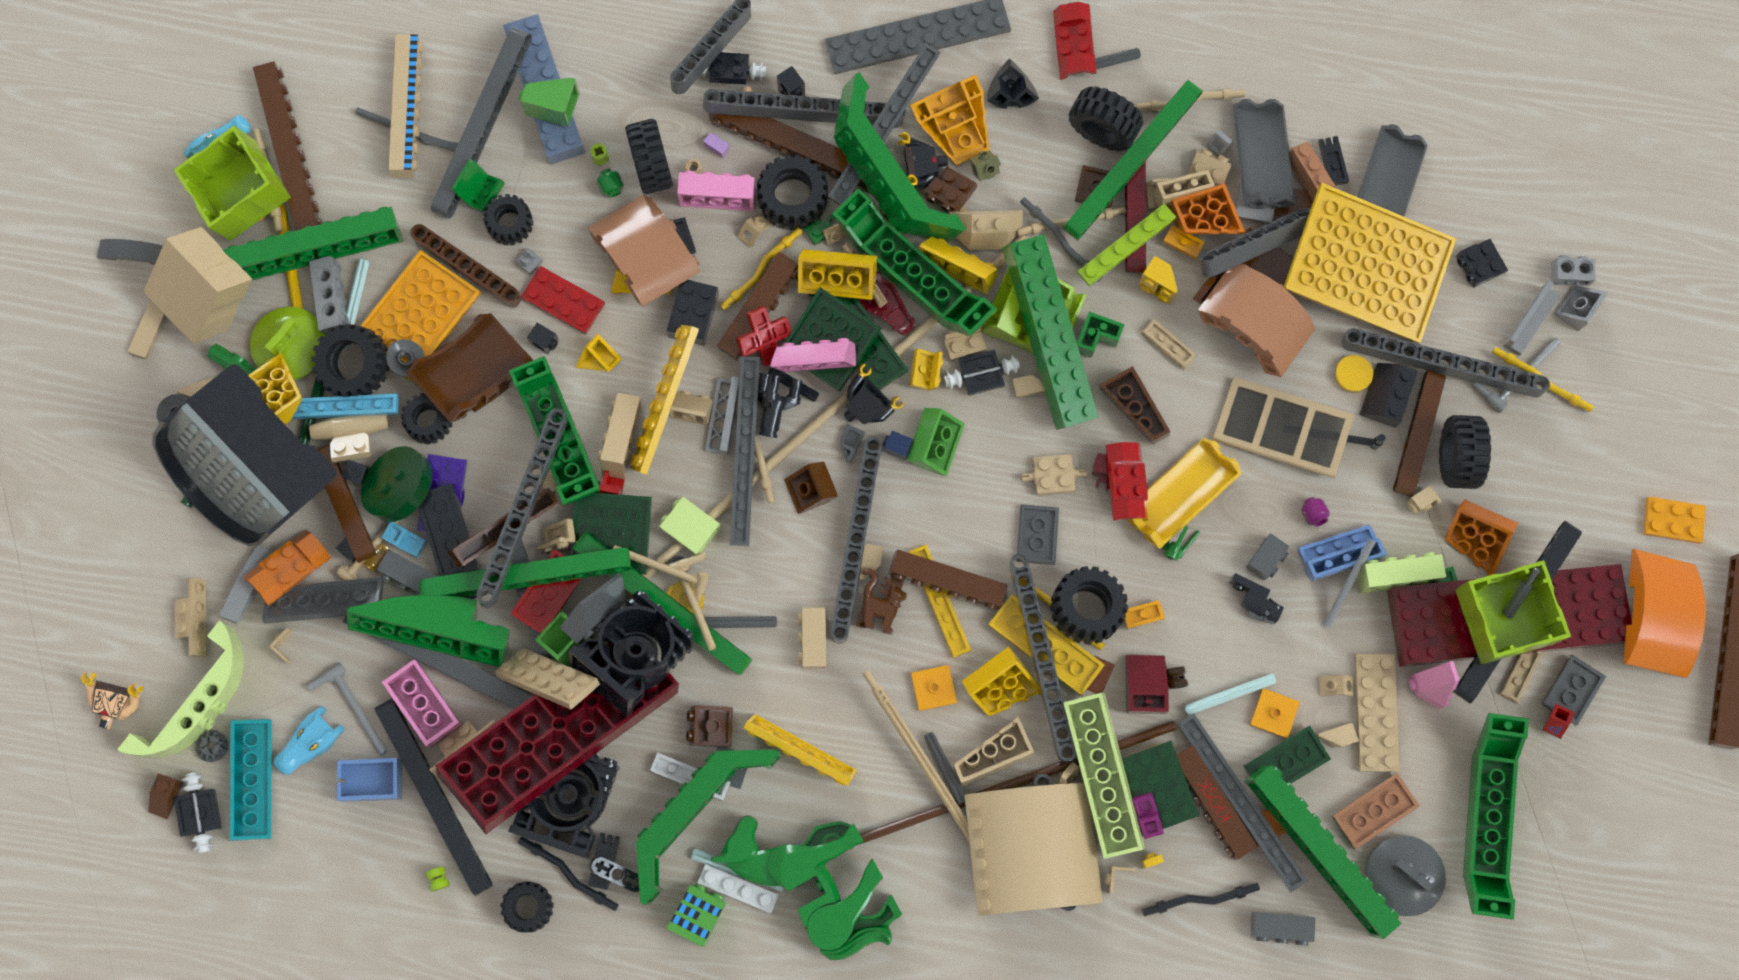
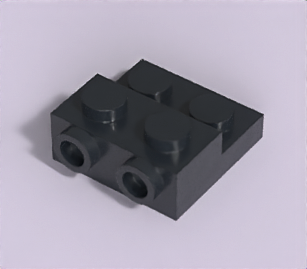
(1481, 263)

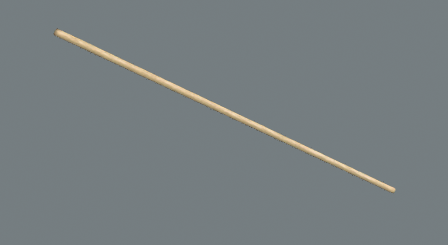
(809, 429)

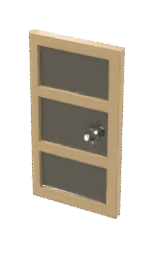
(1284, 427)

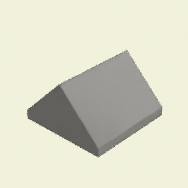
(1580, 306)

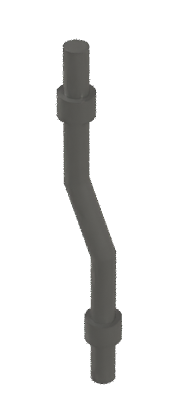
(1037, 213)

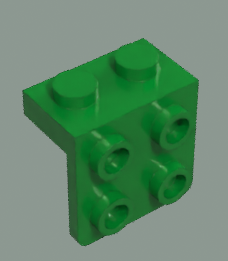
(476, 187)

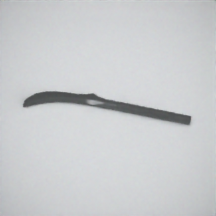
(425, 138)

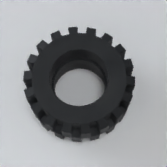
(498, 209)
(421, 434)
(510, 901)

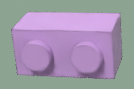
(716, 145)

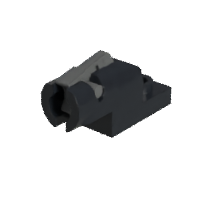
(1256, 600)

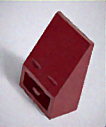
(1146, 685)

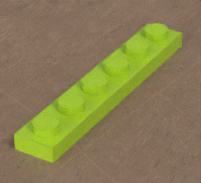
(1126, 245)

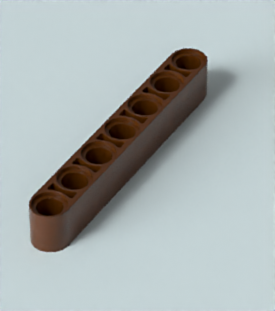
(461, 258)
(1419, 433)
(348, 513)

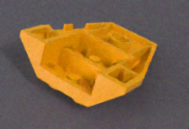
(955, 119)

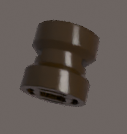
(1174, 674)

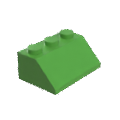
(935, 441)

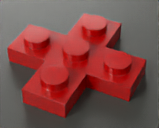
(763, 335)

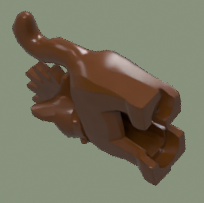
(877, 607)

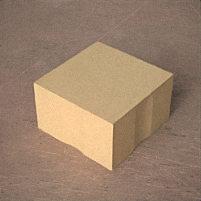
(197, 285)

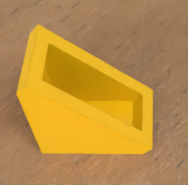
(598, 356)

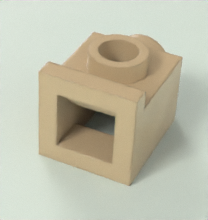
(1423, 500)

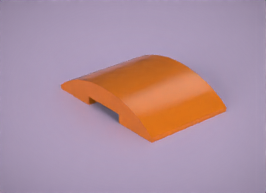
(1666, 614)

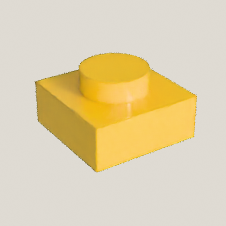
(1151, 860)

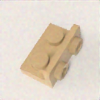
(961, 346)

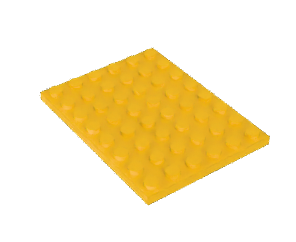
(1369, 263)

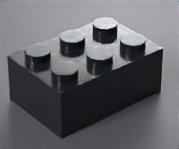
(695, 308)

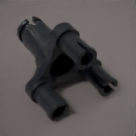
(774, 404)

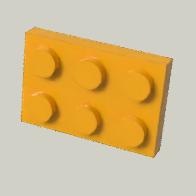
(1674, 520)

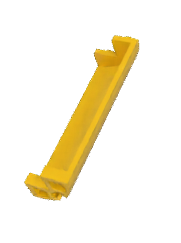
(1185, 491)

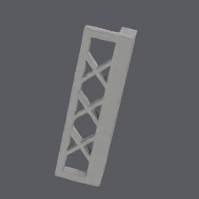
(1532, 319)
(729, 416)

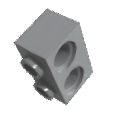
(1573, 275)

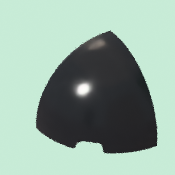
(1011, 88)

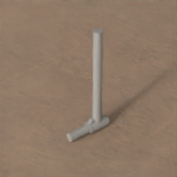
(1498, 400)
(335, 674)

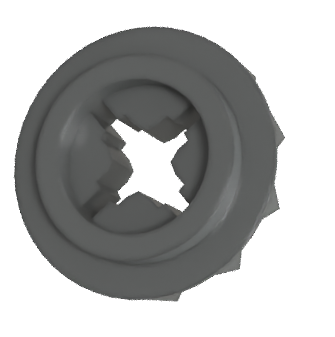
(218, 750)

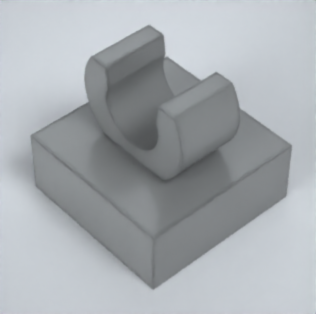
(1219, 142)
(529, 261)

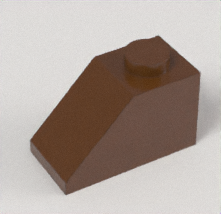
(163, 794)

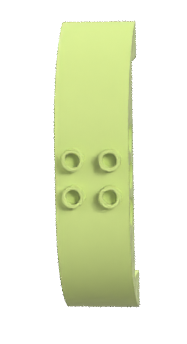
(202, 704)

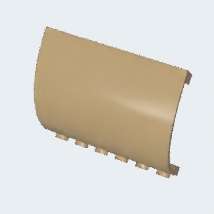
(1033, 848)

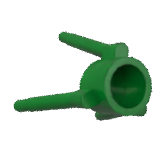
(1173, 550)

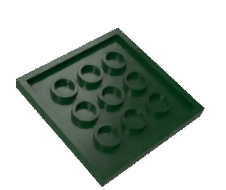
(831, 320)
(615, 521)
(1161, 773)

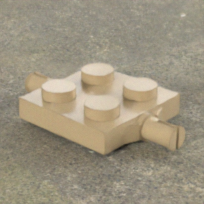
(1054, 474)

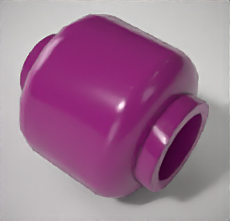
(1315, 511)

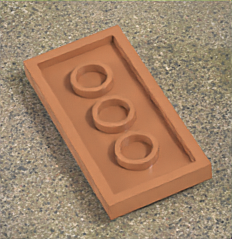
(1375, 811)

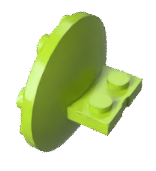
(289, 332)

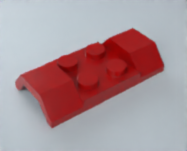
(1074, 39)
(1127, 481)

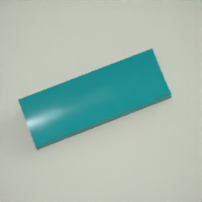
(250, 779)

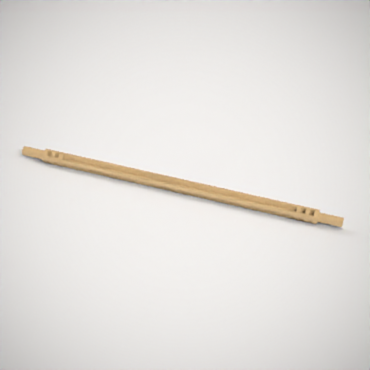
(918, 753)

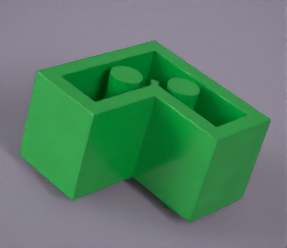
(1098, 329)

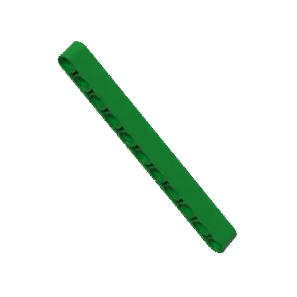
(1132, 160)
(532, 573)
(635, 581)

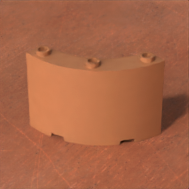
(644, 249)
(1260, 316)

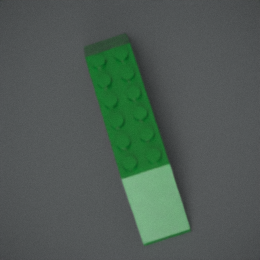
(882, 172)
(911, 268)
(686, 806)
(1492, 815)

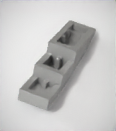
(242, 591)

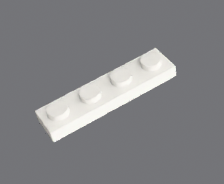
(679, 772)
(738, 888)

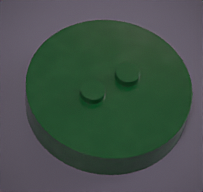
(396, 484)

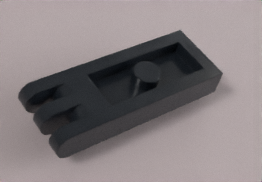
(1334, 160)
(608, 851)

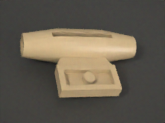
(349, 434)

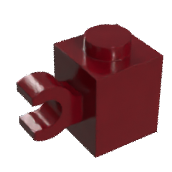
(1100, 470)

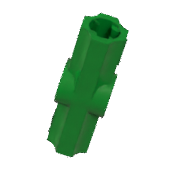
(225, 358)

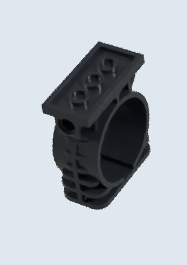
(626, 681)
(602, 775)

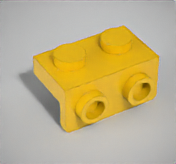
(926, 369)

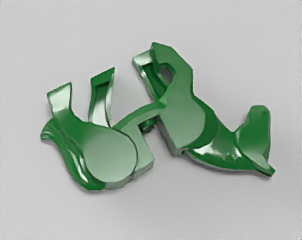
(829, 921)

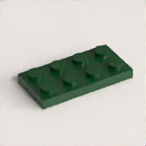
(1293, 756)

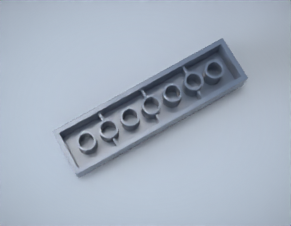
(538, 66)

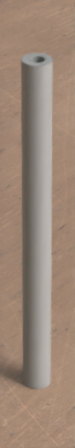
(1349, 583)

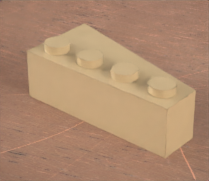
(619, 435)
(998, 753)

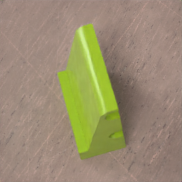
(1008, 321)

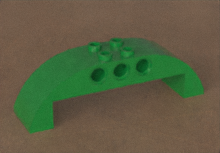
(571, 464)

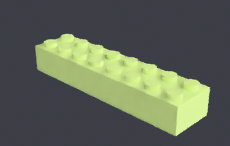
(1104, 775)

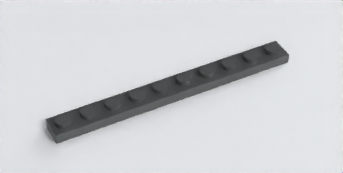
(889, 116)
(744, 451)
(1243, 803)

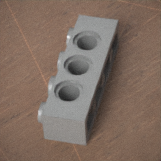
(325, 305)

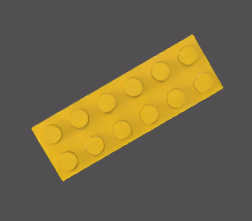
(1072, 663)
(804, 751)

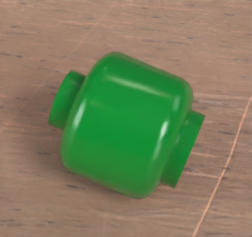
(610, 183)

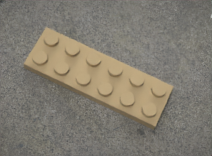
(547, 678)
(1376, 713)

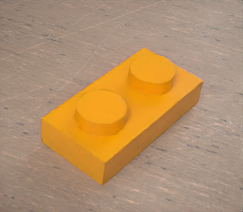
(1183, 242)
(1144, 614)

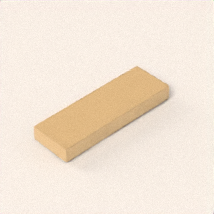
(147, 331)
(1168, 344)
(1520, 676)

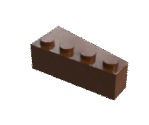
(1134, 401)

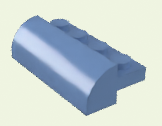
(1339, 552)

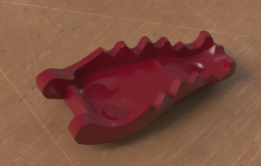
(894, 311)

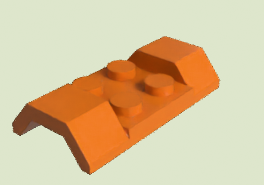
(287, 566)

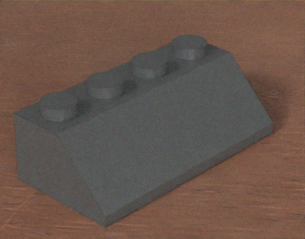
(594, 609)

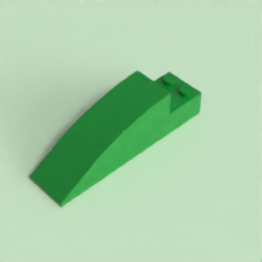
(433, 624)

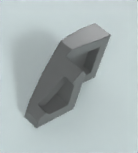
(850, 441)

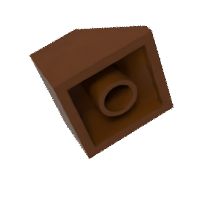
(811, 487)

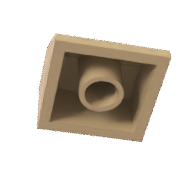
(691, 408)

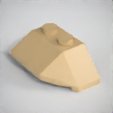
(989, 228)

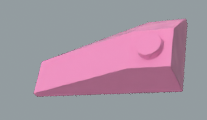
(1435, 684)

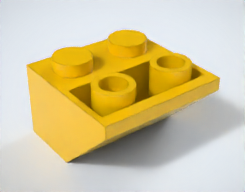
(1159, 280)

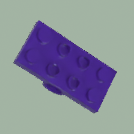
(446, 471)

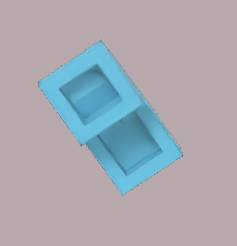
(404, 539)

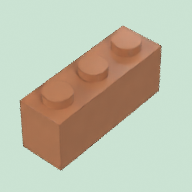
(1309, 169)

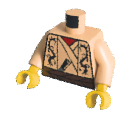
(111, 700)

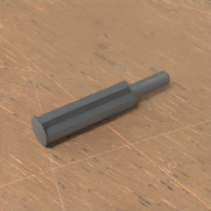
(1520, 595)

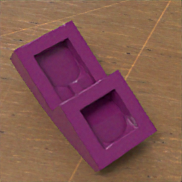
(1148, 815)

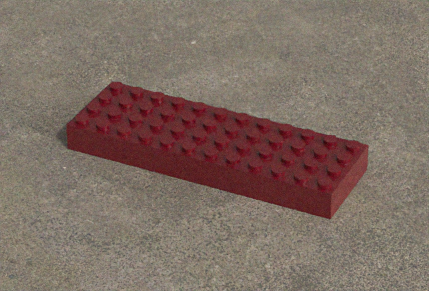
(1433, 628)
(537, 749)

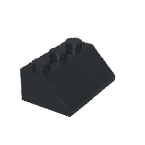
(1388, 393)

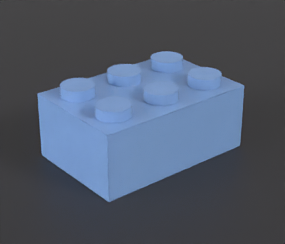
(369, 780)

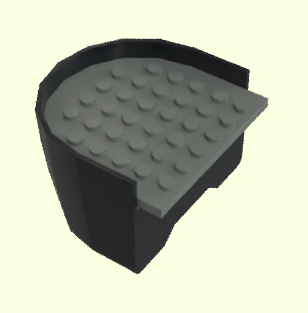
(238, 459)

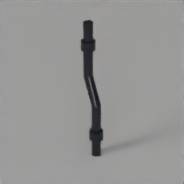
(537, 850)
(1238, 892)

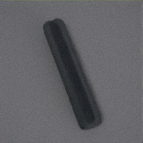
(785, 379)

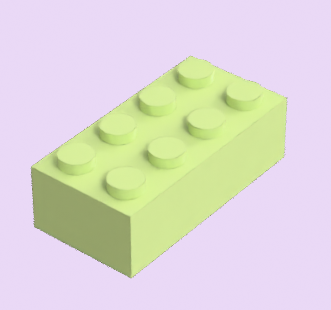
(1402, 572)

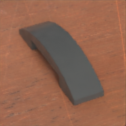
(128, 250)

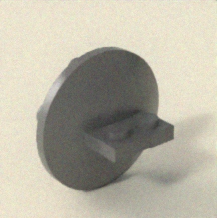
(1407, 874)

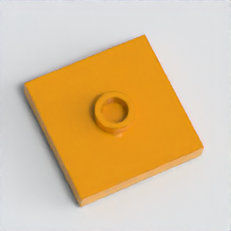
(933, 688)
(1274, 713)

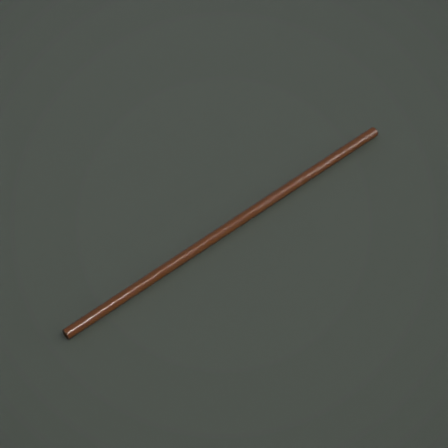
(1012, 783)

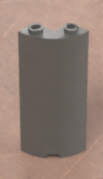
(1263, 154)
(1393, 169)

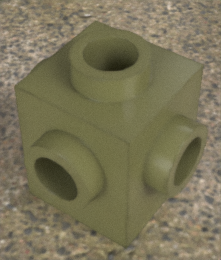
(985, 165)

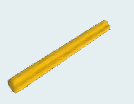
(292, 276)

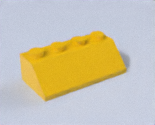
(960, 265)
(837, 273)

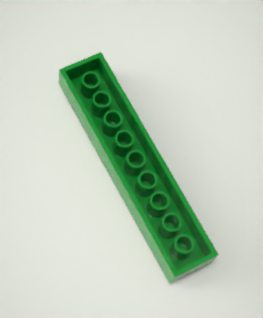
(332, 239)
(1050, 331)
(1323, 852)

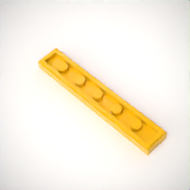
(945, 614)

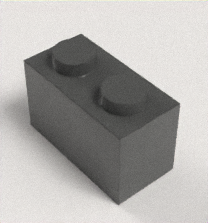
(1268, 556)

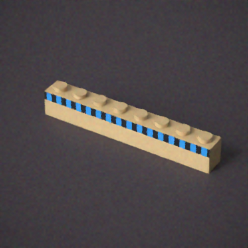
(405, 106)

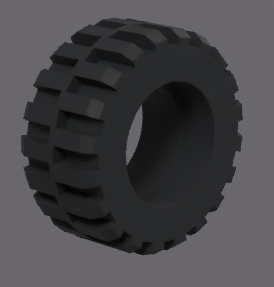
(1105, 118)
(649, 156)
(785, 170)
(327, 360)
(1465, 452)
(1101, 585)

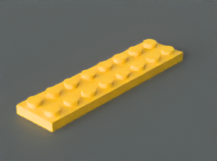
(664, 398)

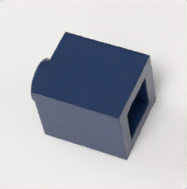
(897, 445)

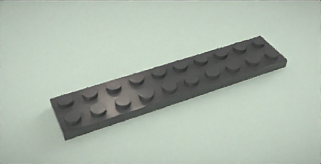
(909, 35)

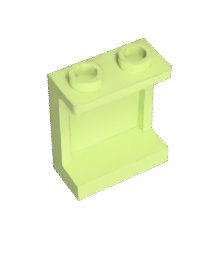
(689, 525)

